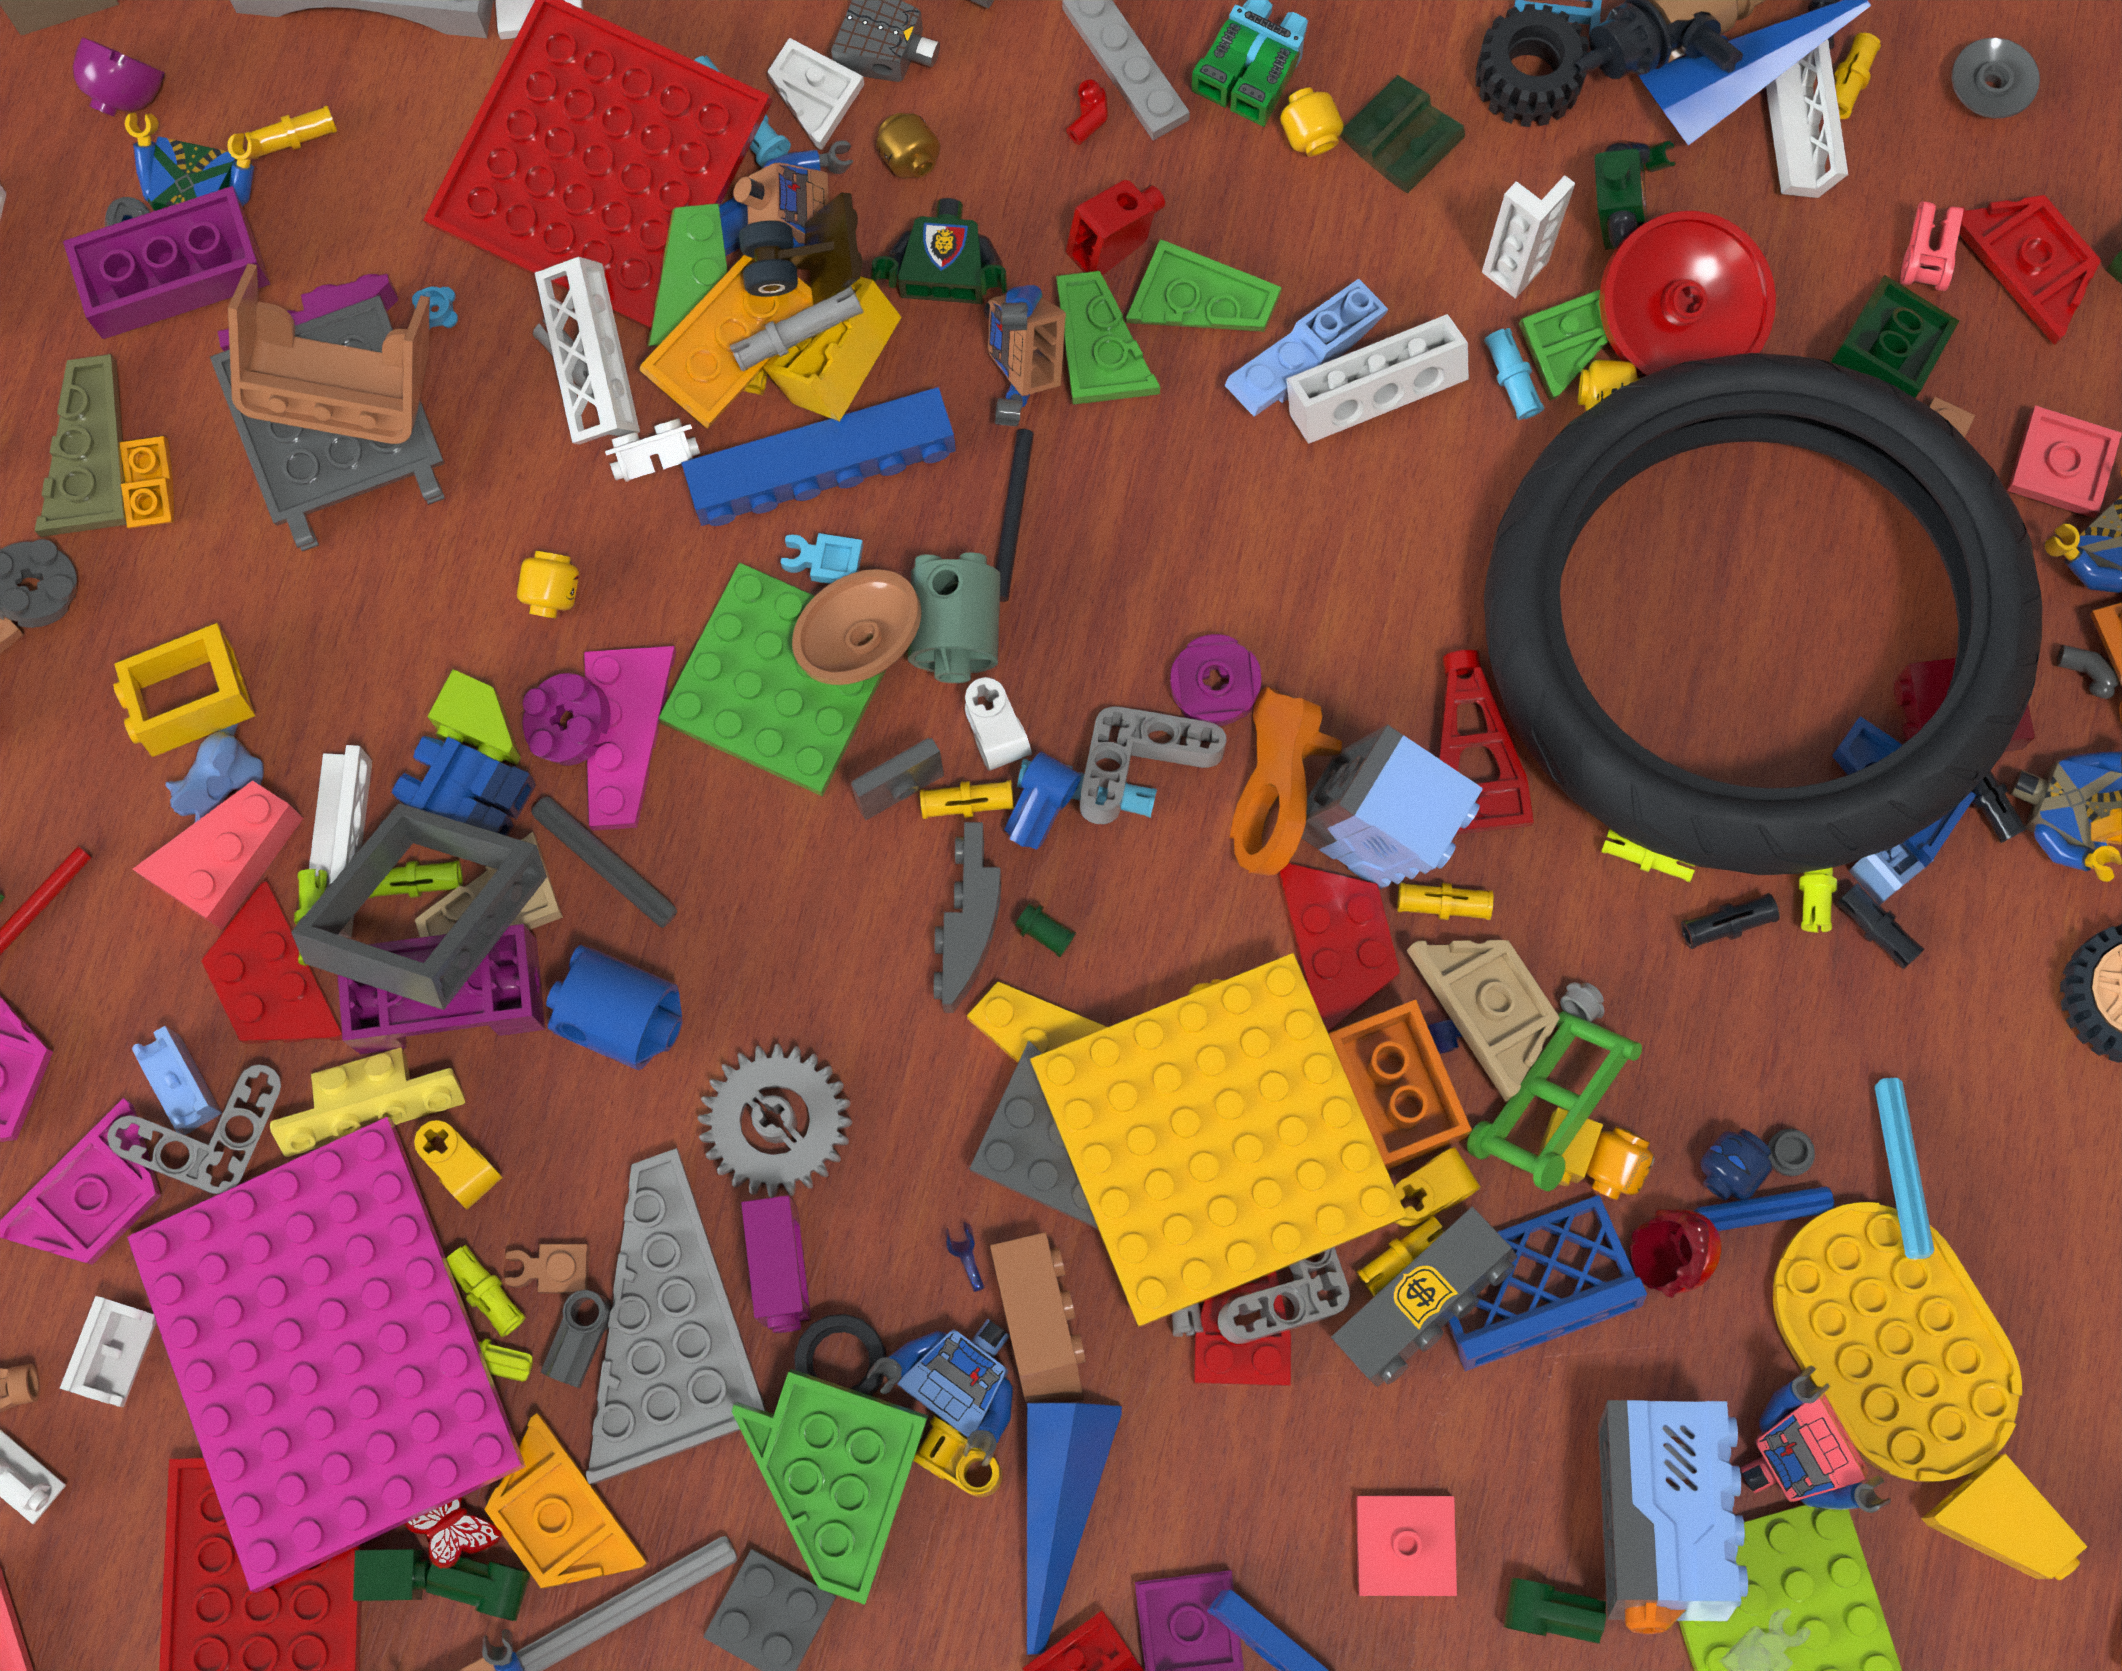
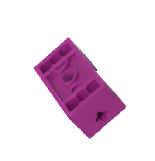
(498, 994)

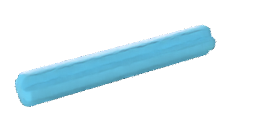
(1904, 1169)

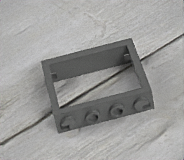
(467, 942)

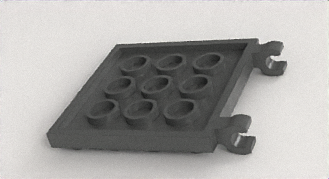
(315, 469)

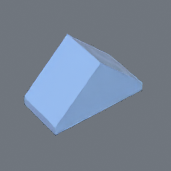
(1886, 871)

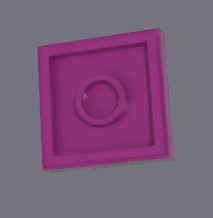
(1178, 1628)

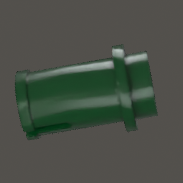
(1044, 929)

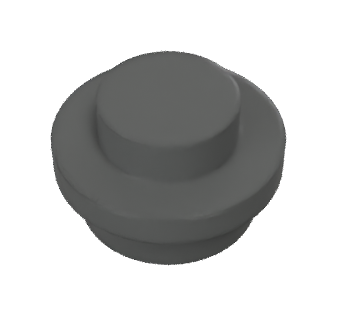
(1791, 1152)

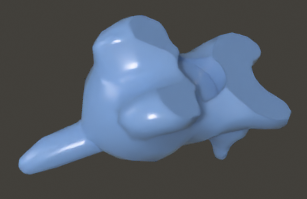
(219, 768)

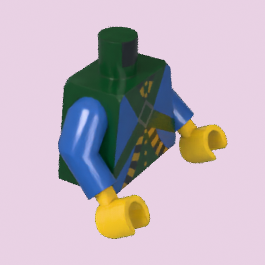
(182, 171)

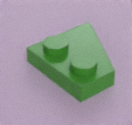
(1564, 340)

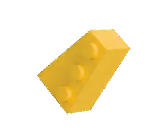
(832, 365)

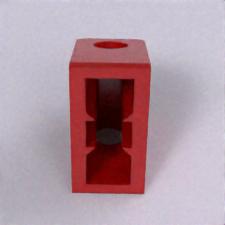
(1112, 225)

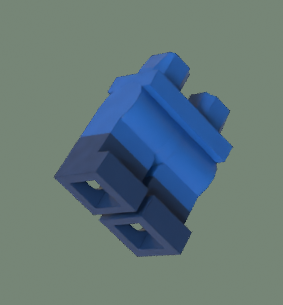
(459, 777)

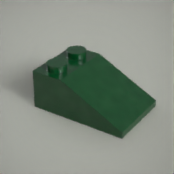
(1896, 337)

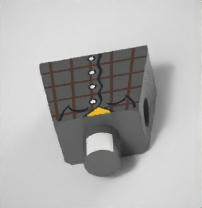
(883, 39)

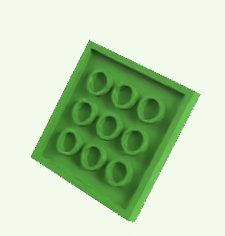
(754, 697)

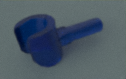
(964, 1252)

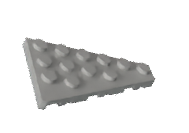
(672, 1333)

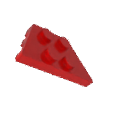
(2034, 258)
(1338, 939)
(261, 980)

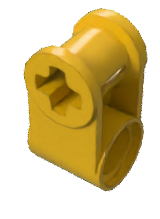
(460, 1167)
(1437, 1185)
(949, 1460)

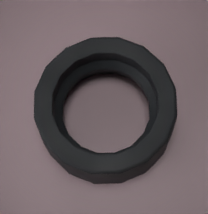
(838, 1324)

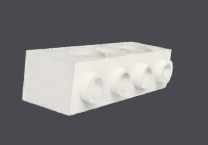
(1378, 378)

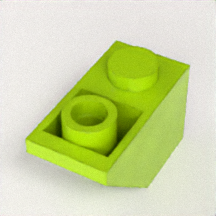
(474, 715)

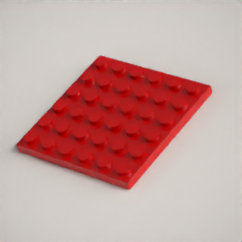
(593, 150)

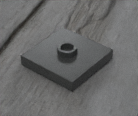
(898, 778)

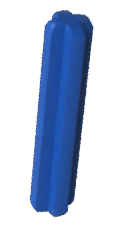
(1769, 1208)

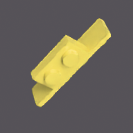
(362, 1094)

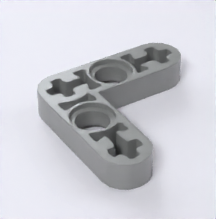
(1134, 741)
(200, 1153)
(1301, 1293)

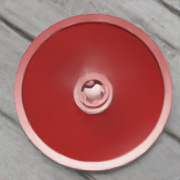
(1686, 292)

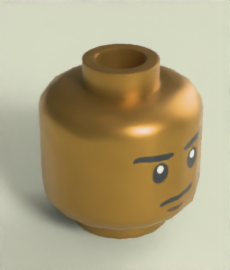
(908, 145)

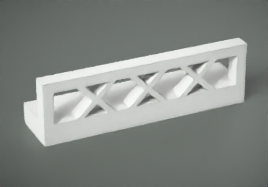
(1795, 126)
(1525, 235)
(601, 348)
(340, 813)

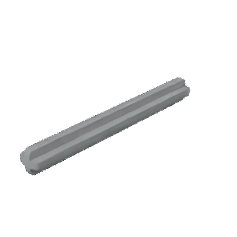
(628, 1605)

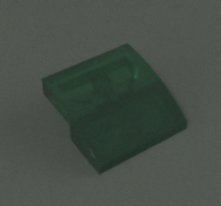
(1402, 134)

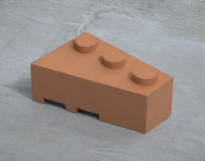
(1038, 1319)

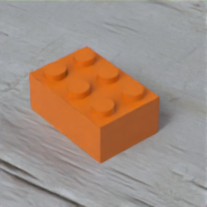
(1401, 1084)

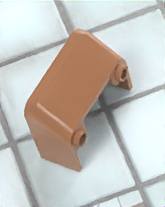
(324, 382)

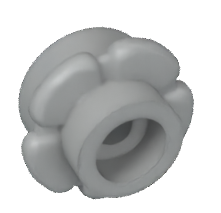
(1583, 1001)

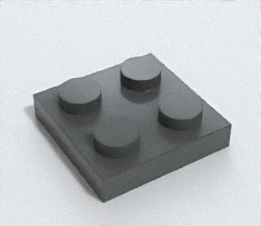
(769, 1615)

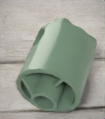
(957, 616)

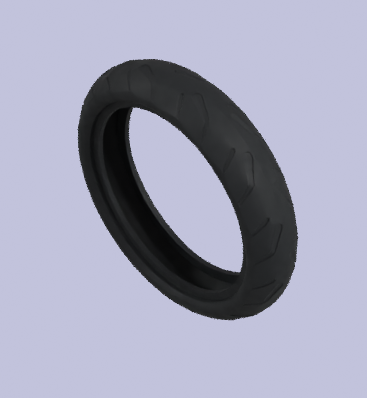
(1807, 407)

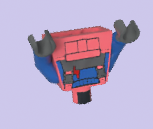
(1810, 1452)

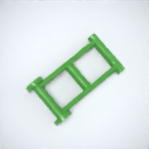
(1550, 1165)

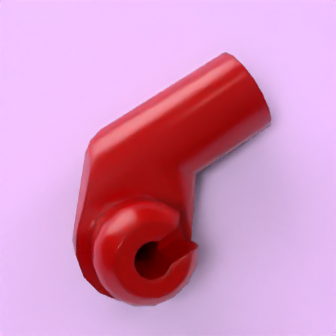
(1093, 111)

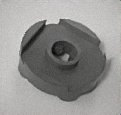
(53, 592)

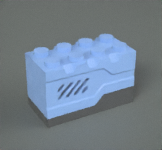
(1388, 808)
(1670, 1513)

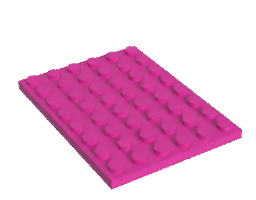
(324, 1354)

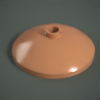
(856, 627)

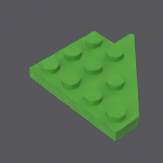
(835, 1474)

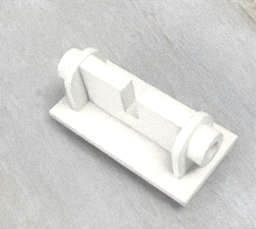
(635, 454)
(25, 1481)

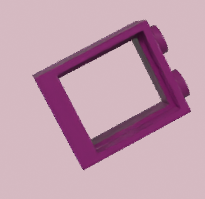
(776, 1263)

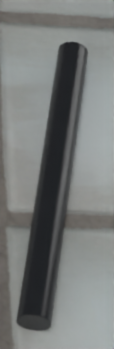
(1013, 510)

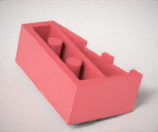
(223, 853)

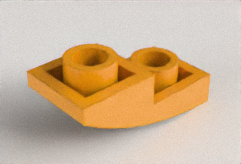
(148, 482)

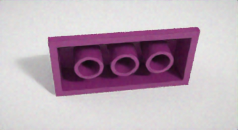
(163, 262)

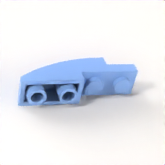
(1314, 341)

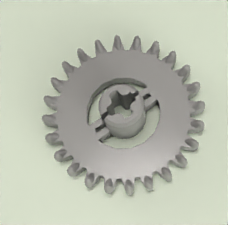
(743, 1088)

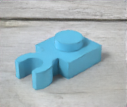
(828, 559)

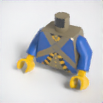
(2096, 552)
(2066, 803)

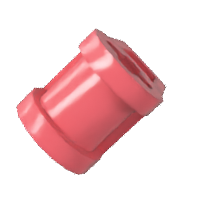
(1920, 254)

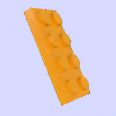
(696, 357)

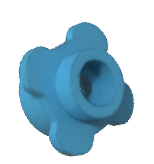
(442, 298)

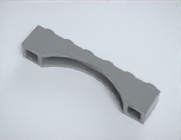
(446, 16)

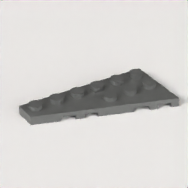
(1026, 1148)

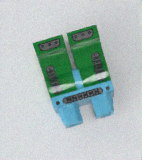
(1251, 60)

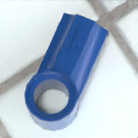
(1046, 791)

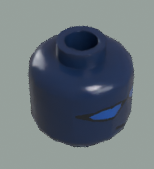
(1736, 1165)

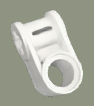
(997, 730)

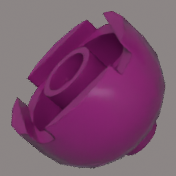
(114, 78)

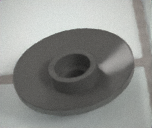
(2003, 64)

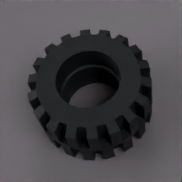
(1538, 35)

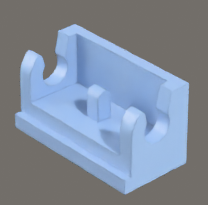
(177, 1081)

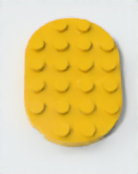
(1900, 1342)

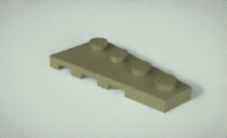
(86, 452)

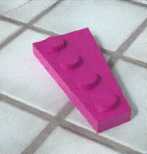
(619, 769)

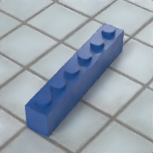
(819, 457)

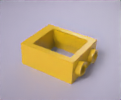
(194, 719)

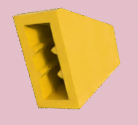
(2009, 1521)

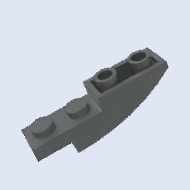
(969, 933)

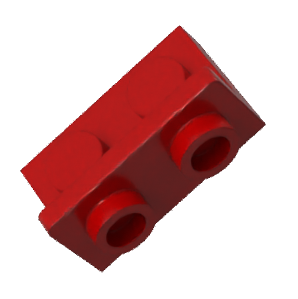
(1088, 1648)

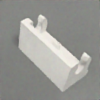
(109, 1352)

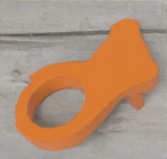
(1285, 737)

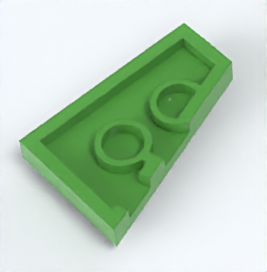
(691, 266)
(1201, 293)
(1098, 346)

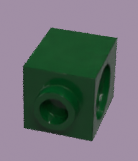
(390, 1575)

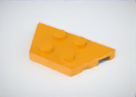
(557, 1517)

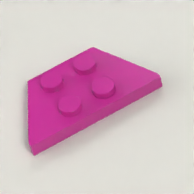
(21, 1070)
(86, 1196)

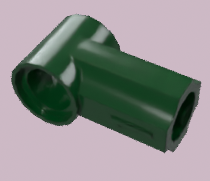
(491, 1588)
(1542, 1610)

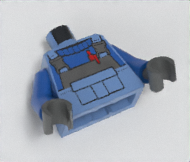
(956, 1382)

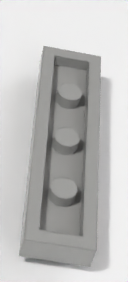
(1128, 65)

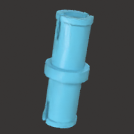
(1514, 374)

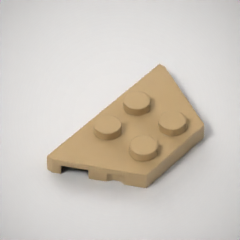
(1491, 1004)

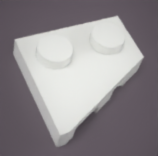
(814, 89)

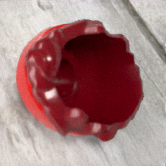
(1675, 1251)

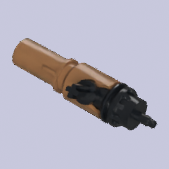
(1655, 32)

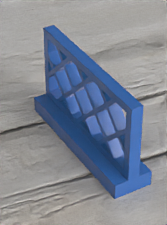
(1560, 1315)

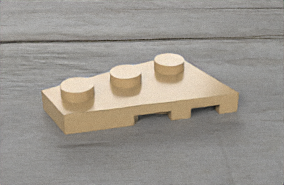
(444, 914)

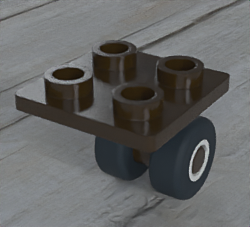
(829, 253)

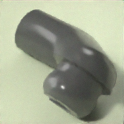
(2094, 666)

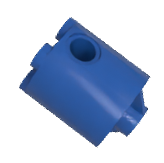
(615, 1008)

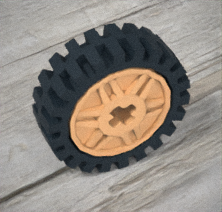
(2095, 992)

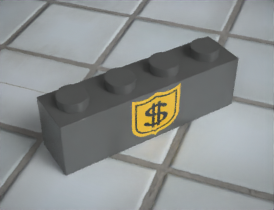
(1425, 1298)

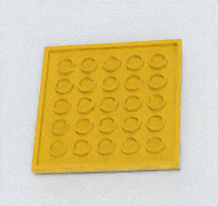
(1217, 1139)

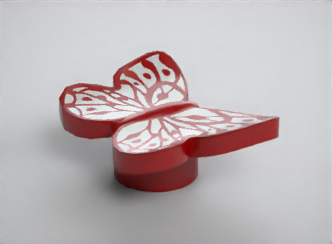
(453, 1531)

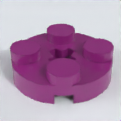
(1233, 662)
(543, 714)

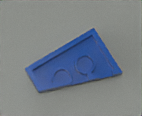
(1866, 746)

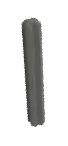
(604, 861)

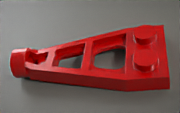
(1501, 802)
(1251, 1363)

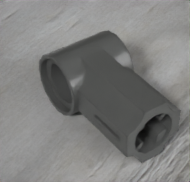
(575, 1343)

